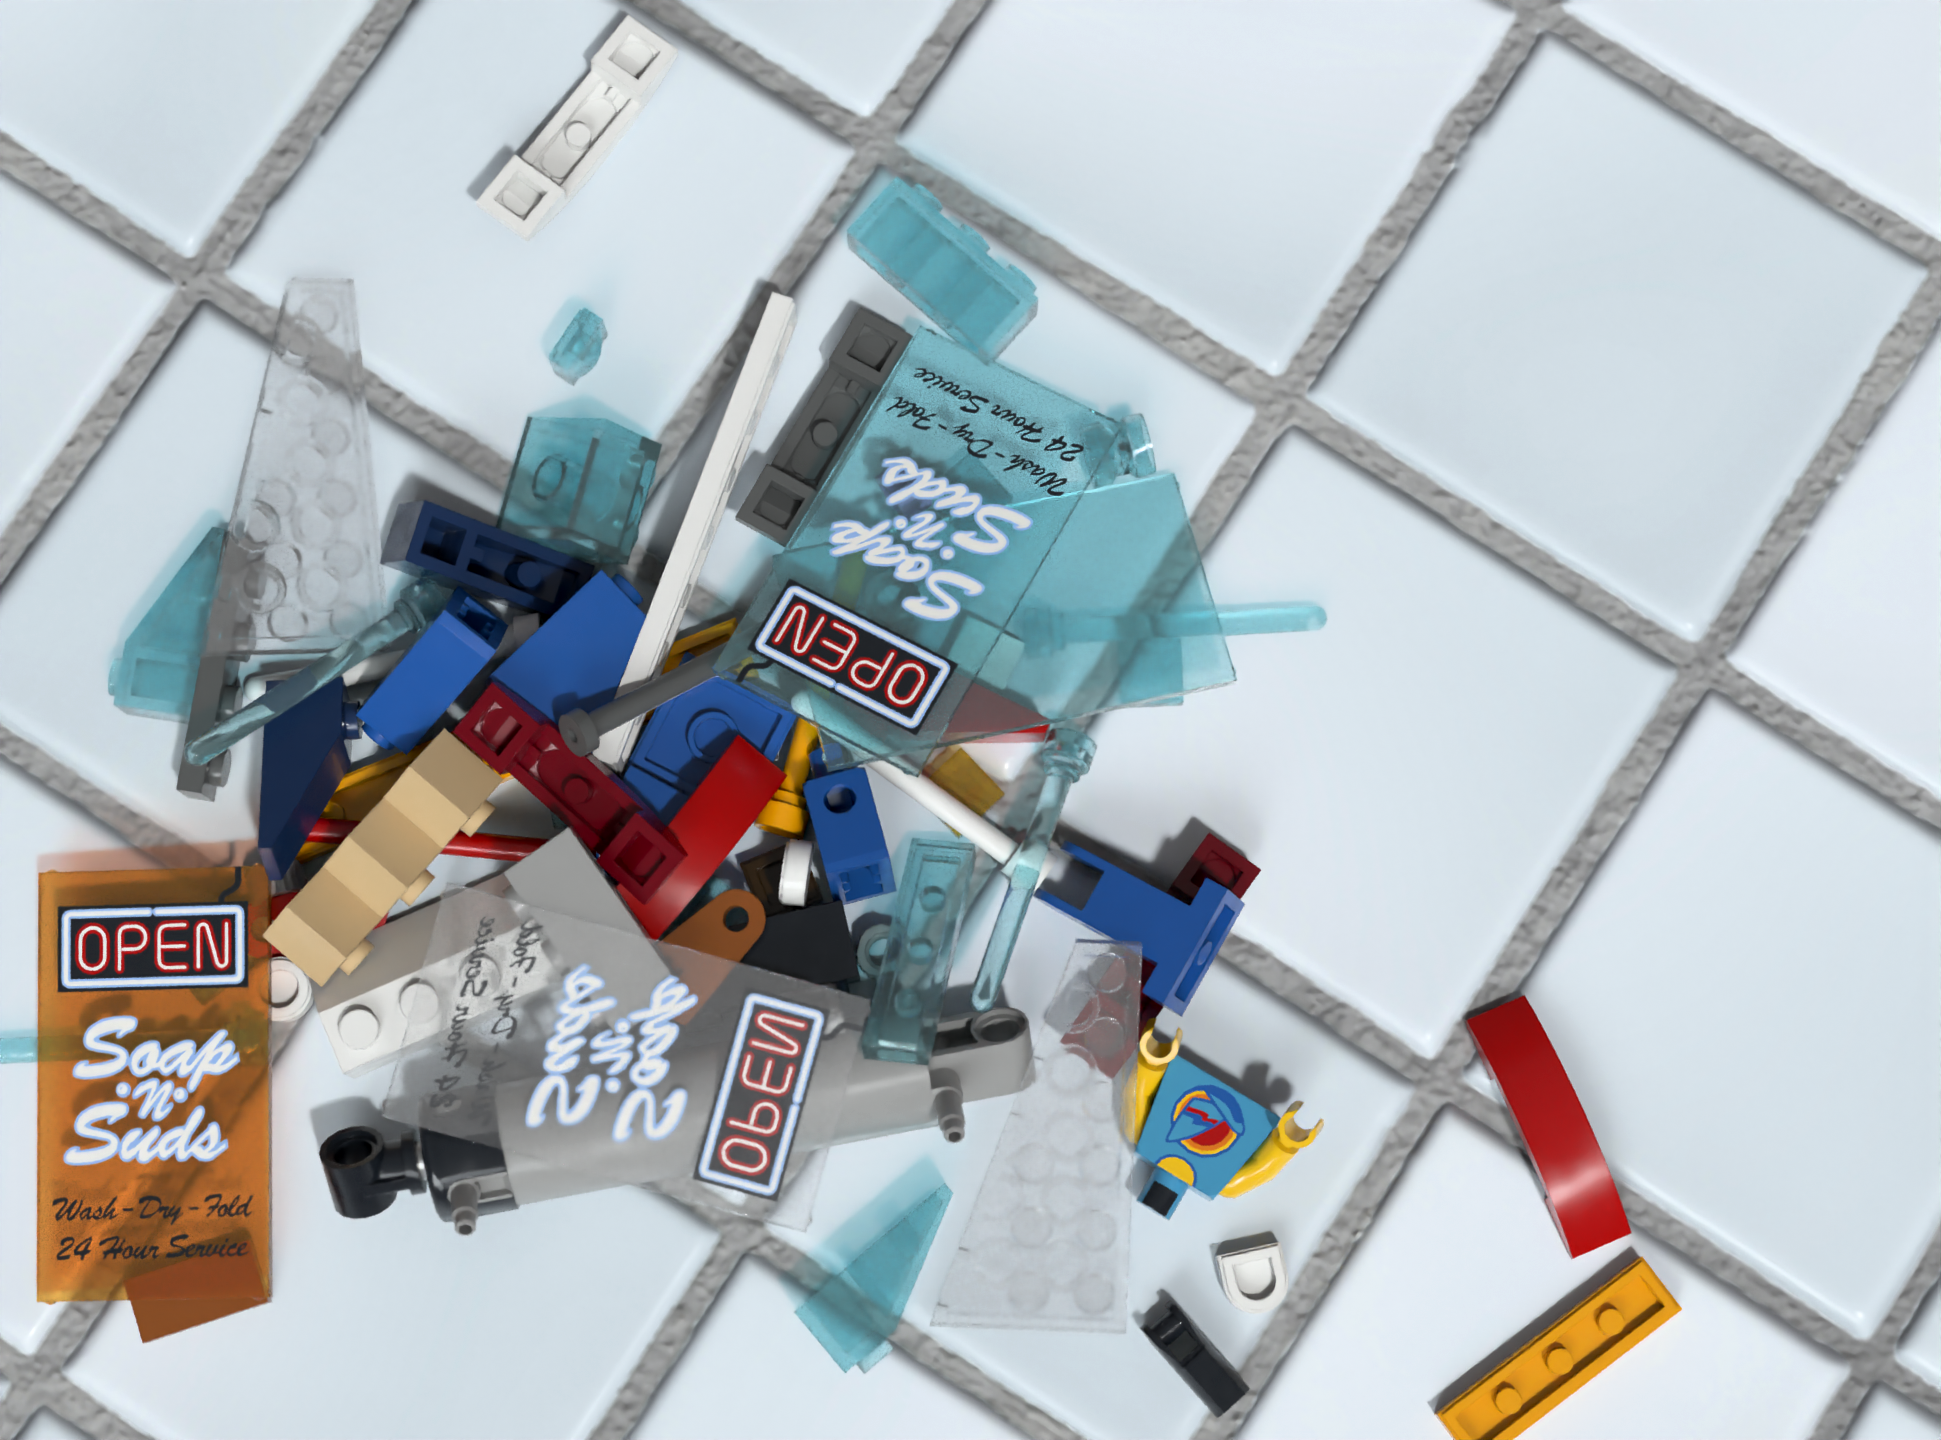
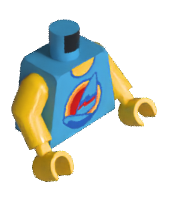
(1203, 1131)

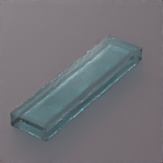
(919, 952)

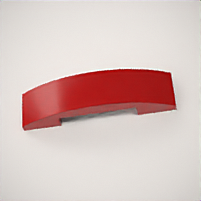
(709, 828)
(1551, 1126)

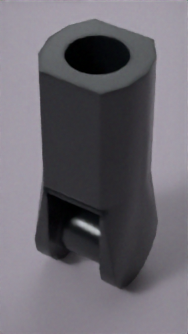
(1203, 1367)

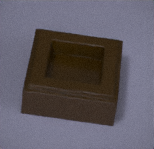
(764, 877)

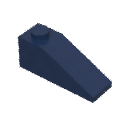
(481, 559)
(301, 768)

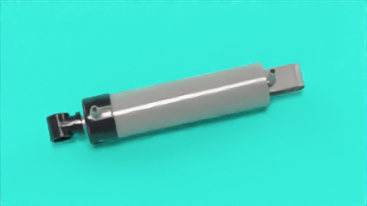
(970, 1061)

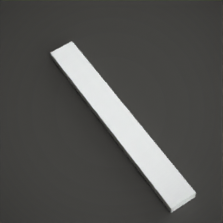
(702, 519)

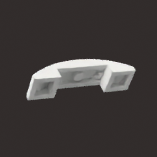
(582, 132)

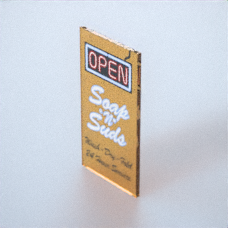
(154, 1085)

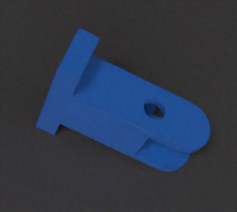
(1173, 935)

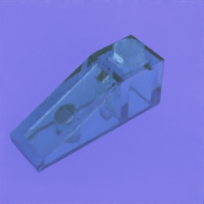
(161, 654)
(870, 1295)

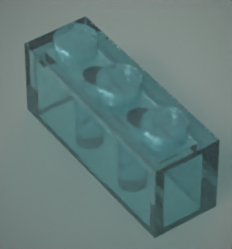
(943, 269)

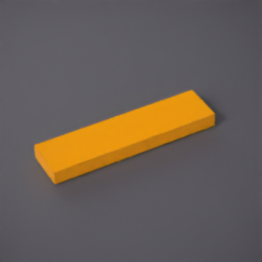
(1561, 1357)

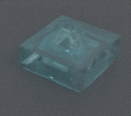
(579, 347)

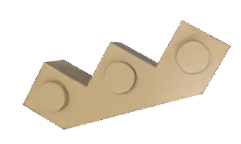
(385, 859)

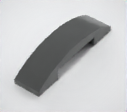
(824, 427)

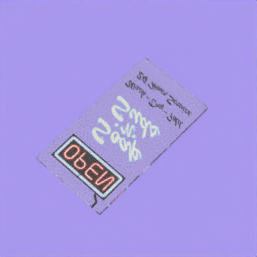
(626, 1057)

